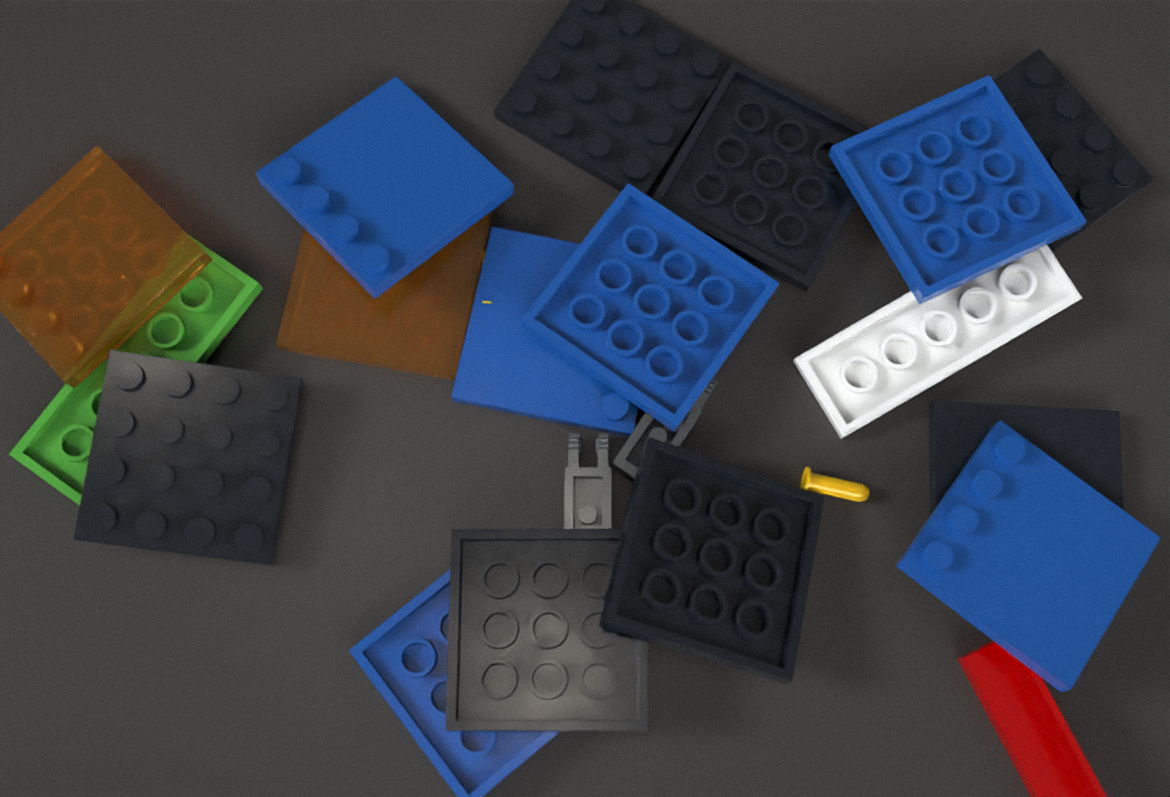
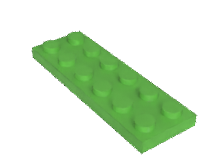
(183, 330)

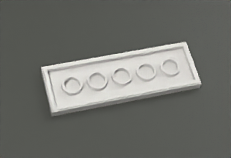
(917, 345)

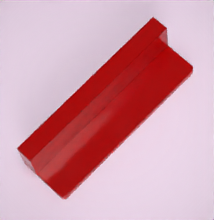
(1029, 725)

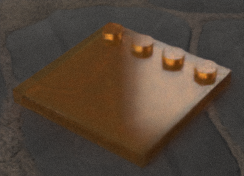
(91, 266)
(408, 328)

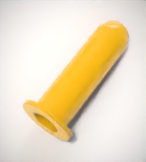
(833, 486)

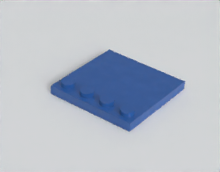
(385, 185)
(955, 189)
(650, 306)
(512, 368)
(1030, 555)
(409, 669)

